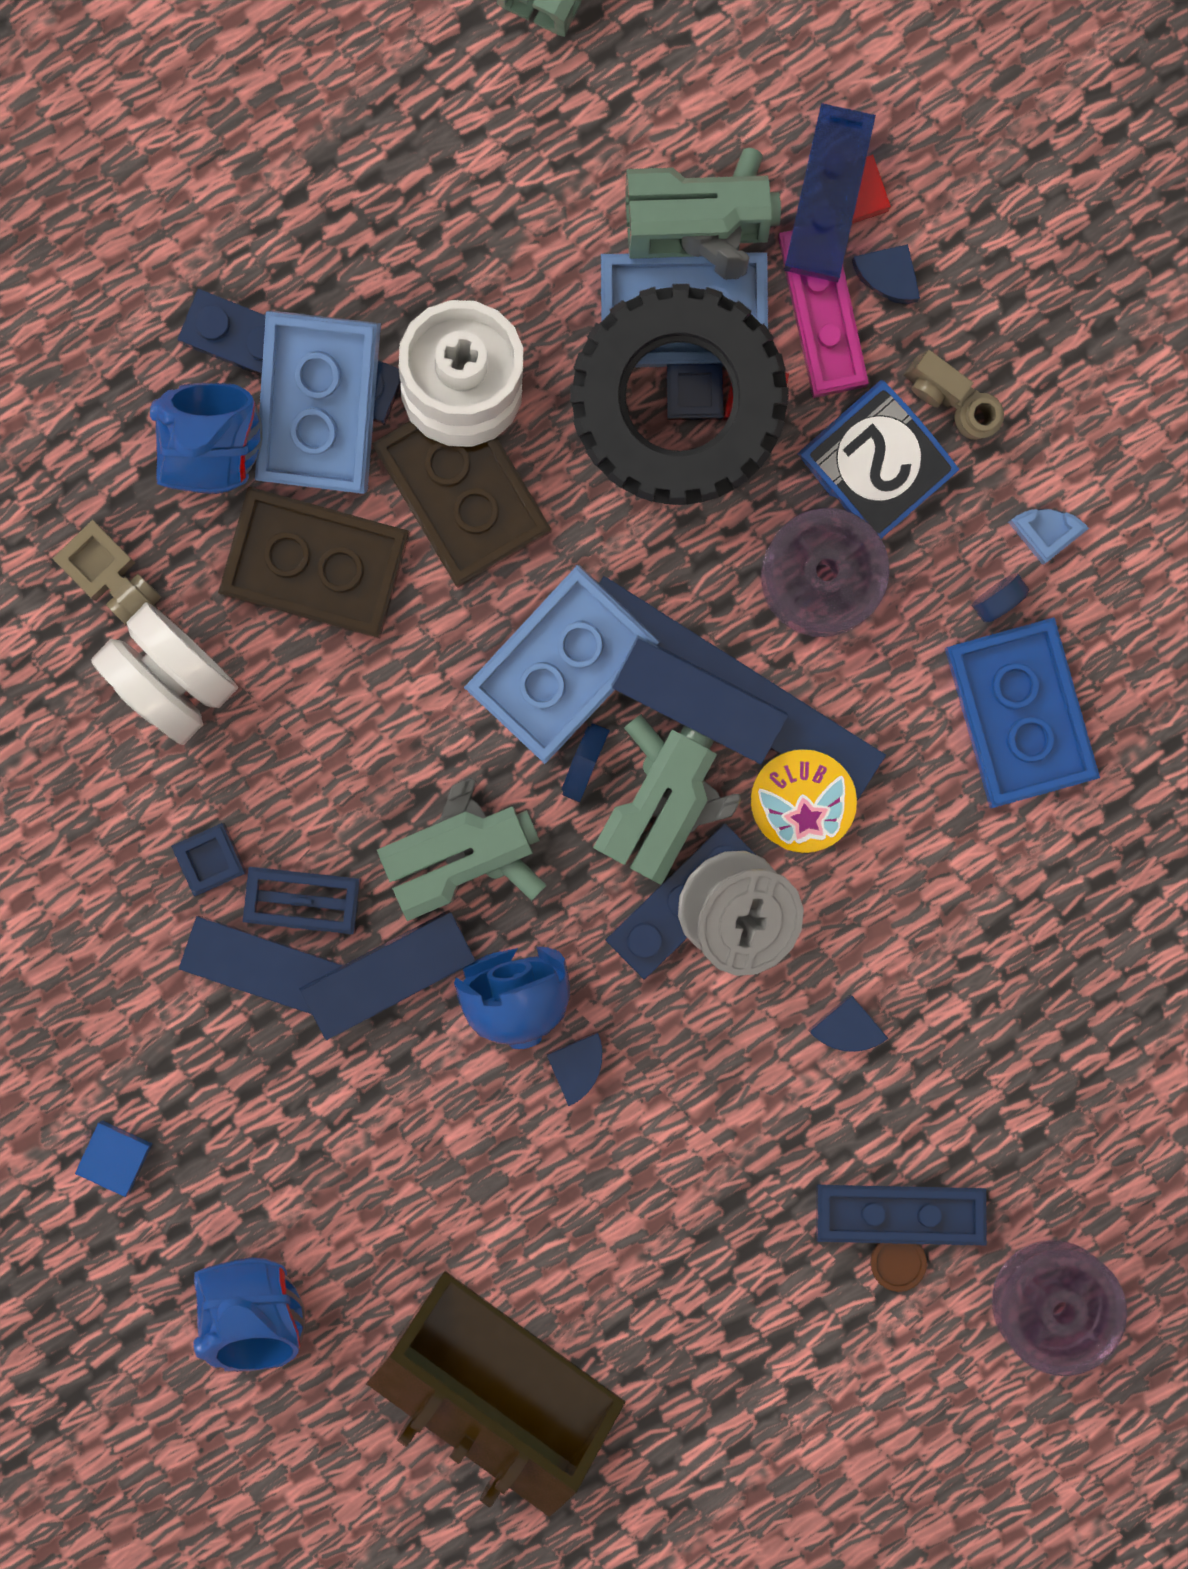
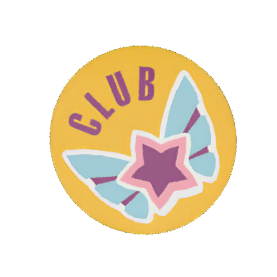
(803, 801)

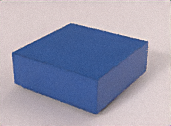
(113, 1158)

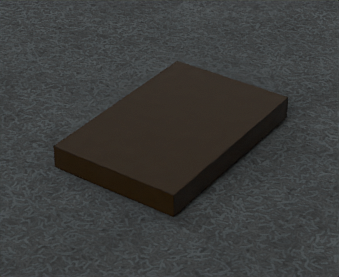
(463, 499)
(314, 562)

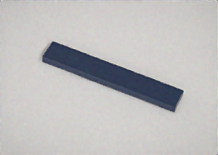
(804, 725)

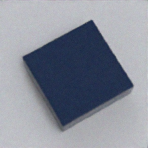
(694, 391)
(209, 859)

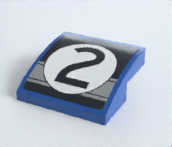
(878, 459)

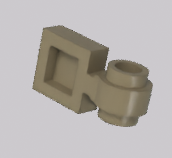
(941, 383)
(98, 565)

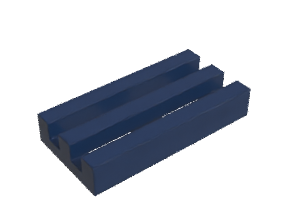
(349, 905)

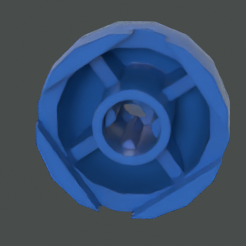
(515, 999)

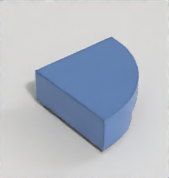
(1047, 531)

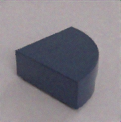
(889, 274)
(584, 762)
(848, 1028)
(577, 1066)

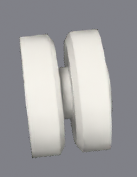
(461, 373)
(158, 681)

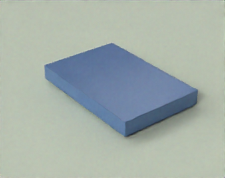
(625, 277)
(317, 401)
(558, 664)

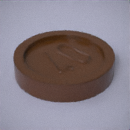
(898, 1265)

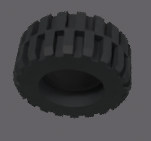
(664, 318)

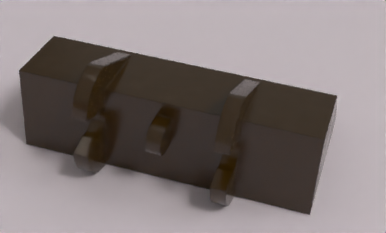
(496, 1396)

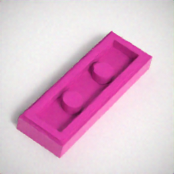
(826, 330)

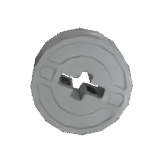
(740, 913)

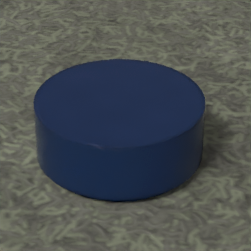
(1001, 598)

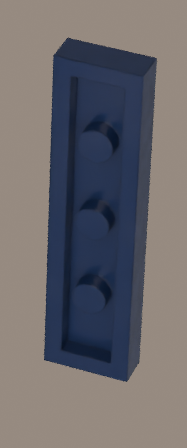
(238, 338)

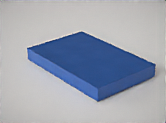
(1022, 712)

